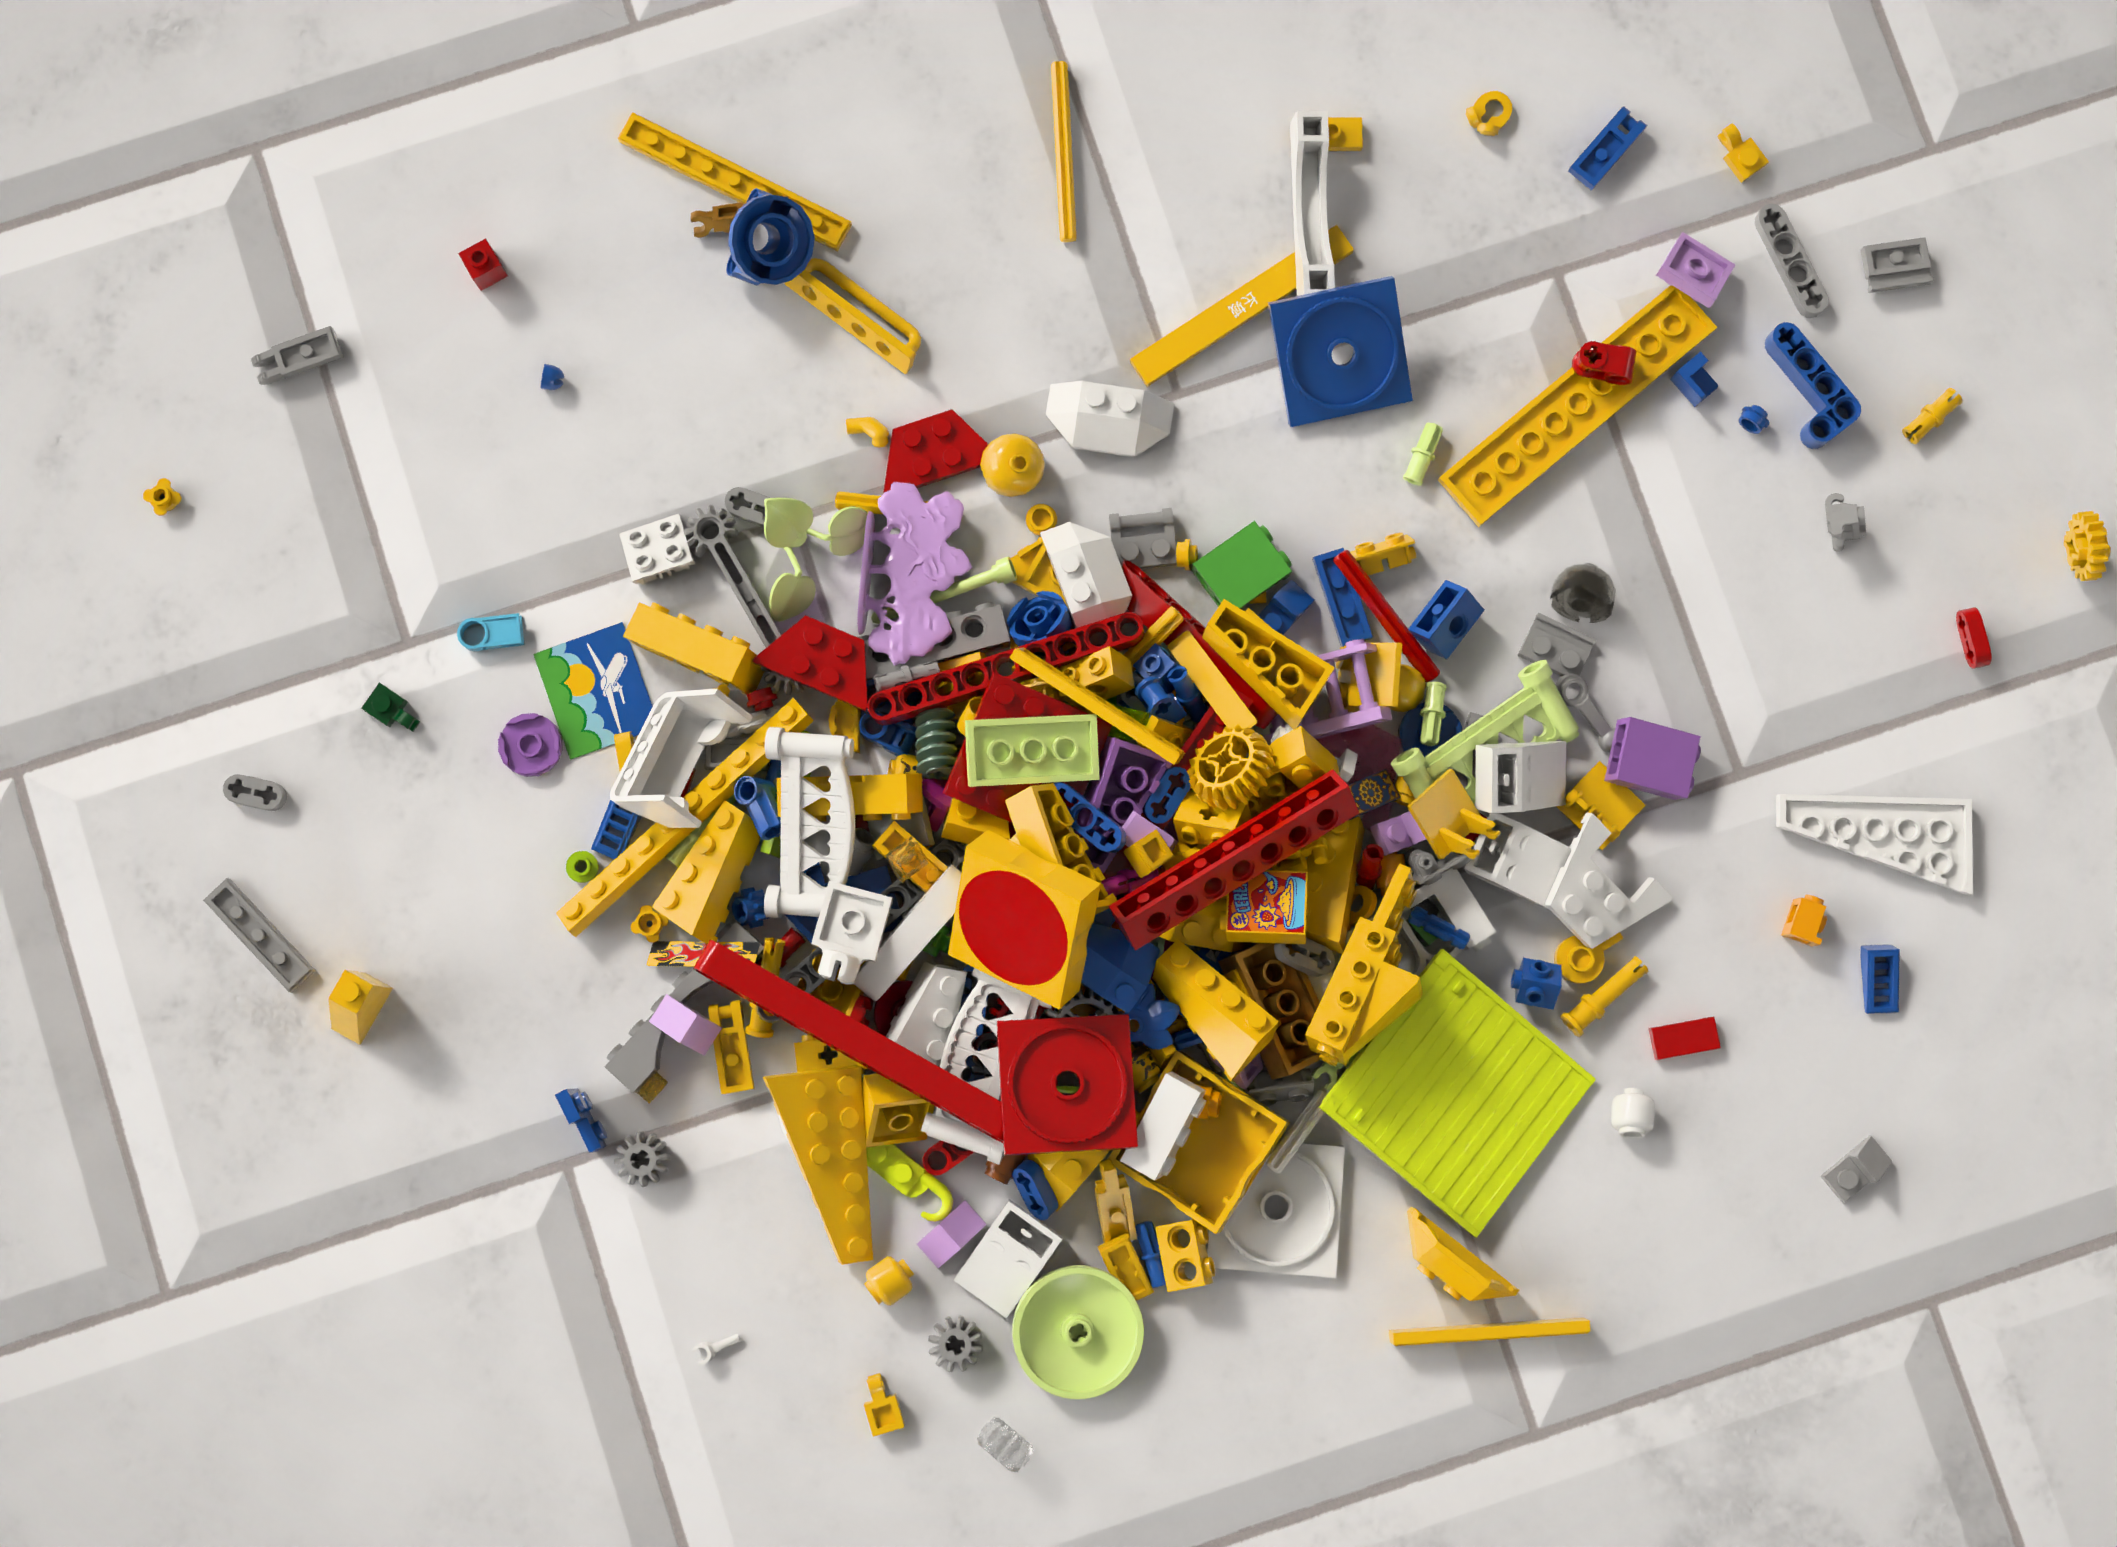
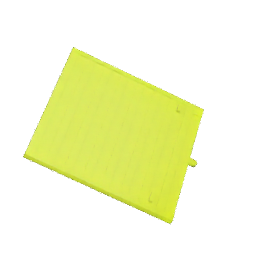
(1458, 1094)

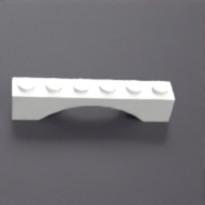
(1309, 181)

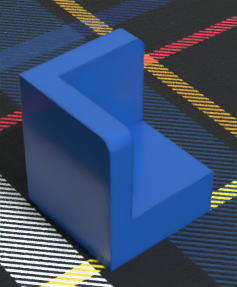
(1694, 380)

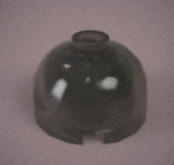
(1583, 592)

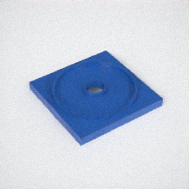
(1310, 328)

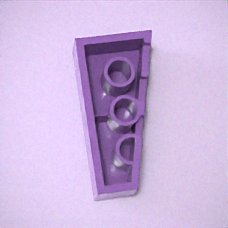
(1126, 782)

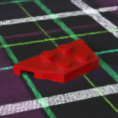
(933, 450)
(820, 660)

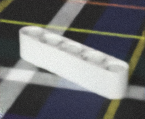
(911, 935)

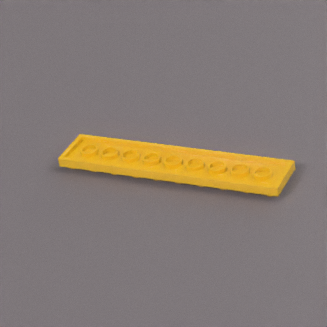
(1573, 408)

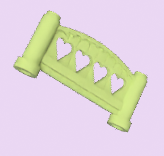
(1536, 700)

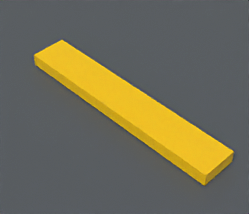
(1097, 705)
(1489, 1331)

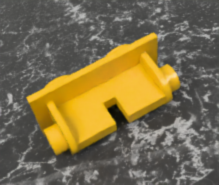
(1394, 549)

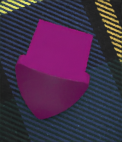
(940, 803)

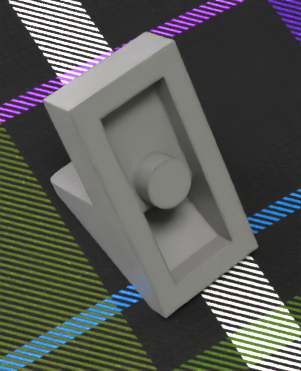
(1857, 1168)

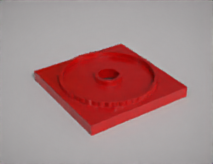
(1037, 1114)

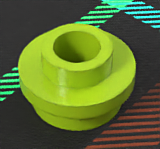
(589, 873)

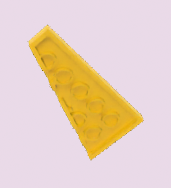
(828, 1138)

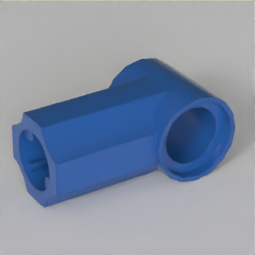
(759, 799)

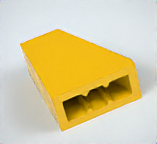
(356, 1004)

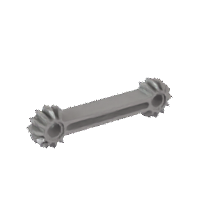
(744, 591)

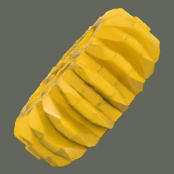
(1235, 774)

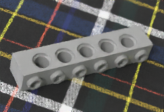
(993, 637)

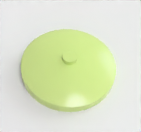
(1077, 1332)

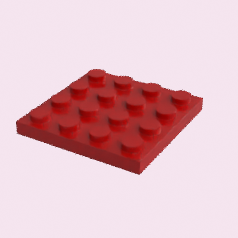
(1011, 700)

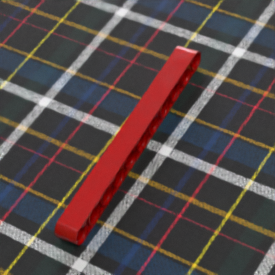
(851, 1038)

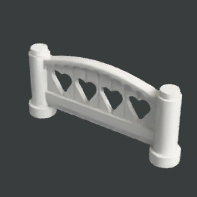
(799, 756)
(959, 1047)

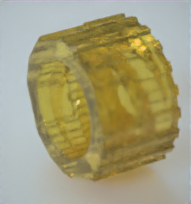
(652, 1087)

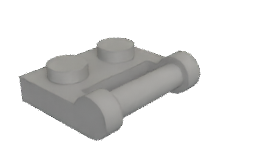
(1149, 549)

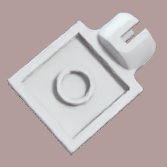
(849, 930)

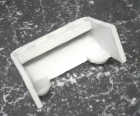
(668, 751)

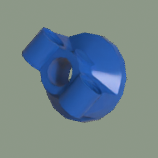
(788, 243)

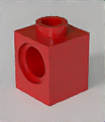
(483, 264)

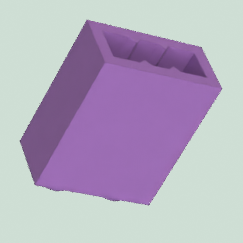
(1653, 758)

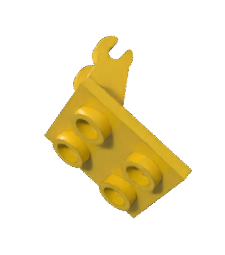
(1448, 816)

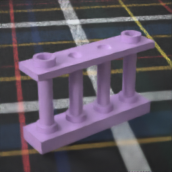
(1340, 720)

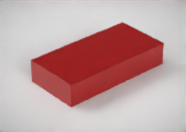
(1684, 1038)

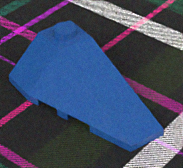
(1116, 968)

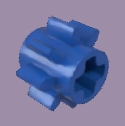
(750, 908)

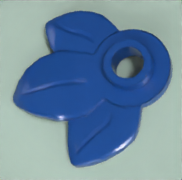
(1153, 1019)

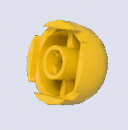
(1012, 465)

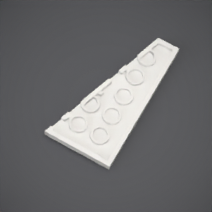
(1904, 833)

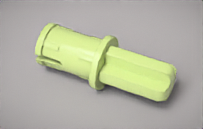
(1423, 454)
(1432, 713)

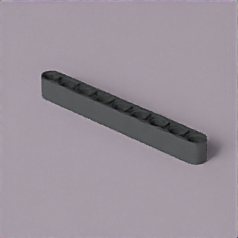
(909, 895)

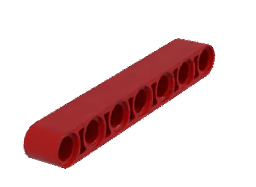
(1152, 602)

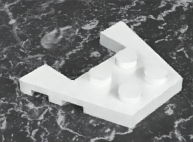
(1588, 898)

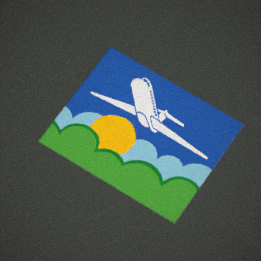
(594, 689)

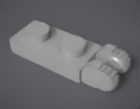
(299, 355)

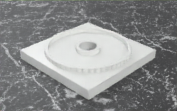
(1309, 1232)

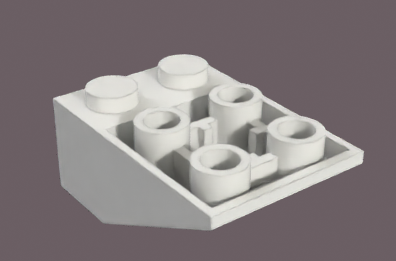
(1520, 776)
(1518, 860)
(1008, 1258)

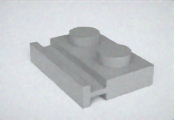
(1897, 265)
(1558, 645)

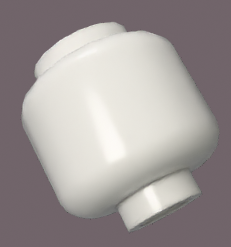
(1633, 1113)

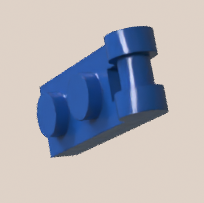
(1606, 149)

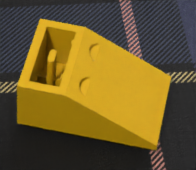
(1297, 763)

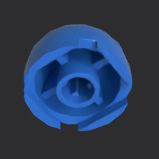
(1038, 618)

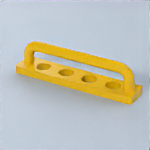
(851, 318)

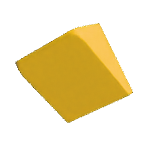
(1148, 853)

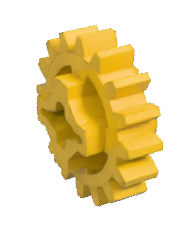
(2087, 546)

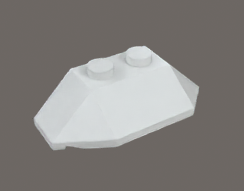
(1108, 417)
(1087, 574)

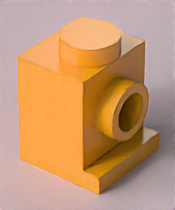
(1805, 920)

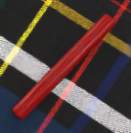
(1386, 615)

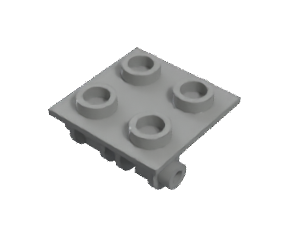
(1427, 869)

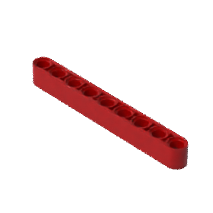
(959, 675)

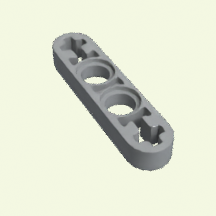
(1796, 258)

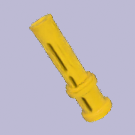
(770, 961)
(1593, 1005)

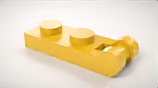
(732, 1049)

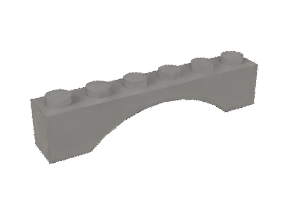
(641, 1054)

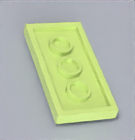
(1032, 750)

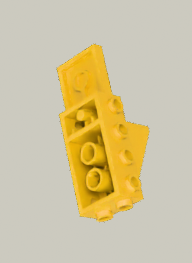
(1367, 984)

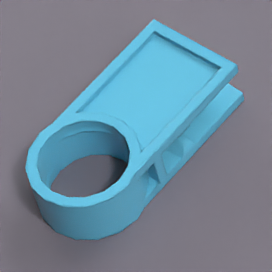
(500, 632)

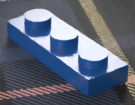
(1341, 600)

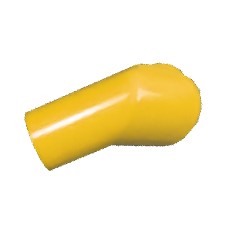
(871, 427)

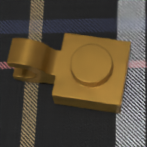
(718, 218)

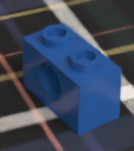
(1446, 619)

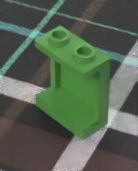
(1242, 567)

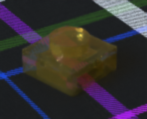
(906, 859)

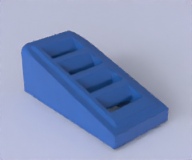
(629, 830)
(1868, 968)

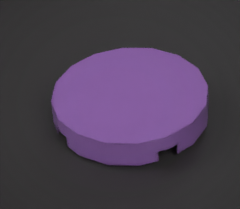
(530, 745)

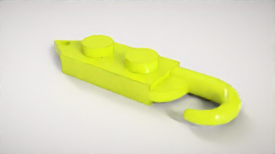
(908, 1177)

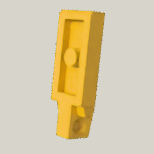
(1114, 1203)

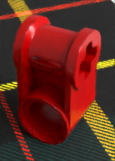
(1611, 362)

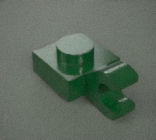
(389, 707)

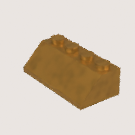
(1285, 996)

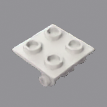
(656, 549)

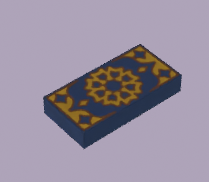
(1373, 792)

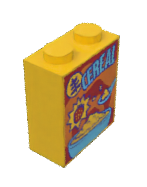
(1268, 909)

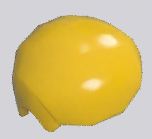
(1411, 689)

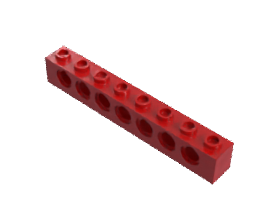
(1234, 859)

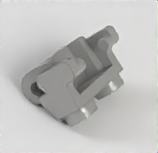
(1844, 521)

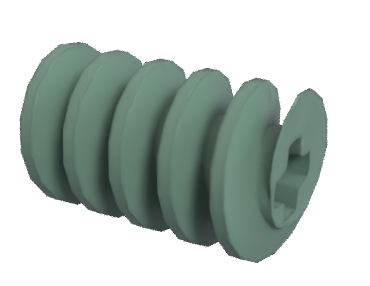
(934, 743)

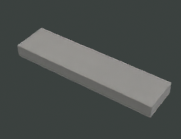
(259, 935)

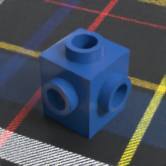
(1537, 983)

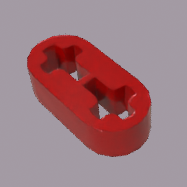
(1973, 638)

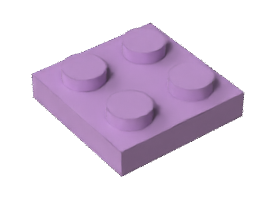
(1695, 270)

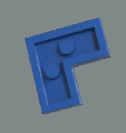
(576, 1110)

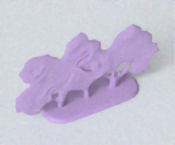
(916, 565)

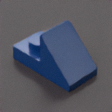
(1286, 607)

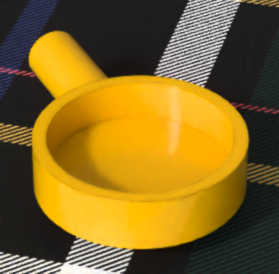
(1579, 962)

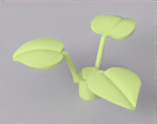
(787, 527)

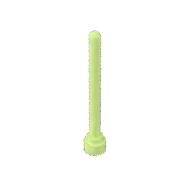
(1001, 572)

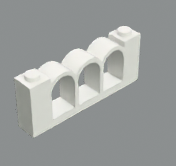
(1456, 906)

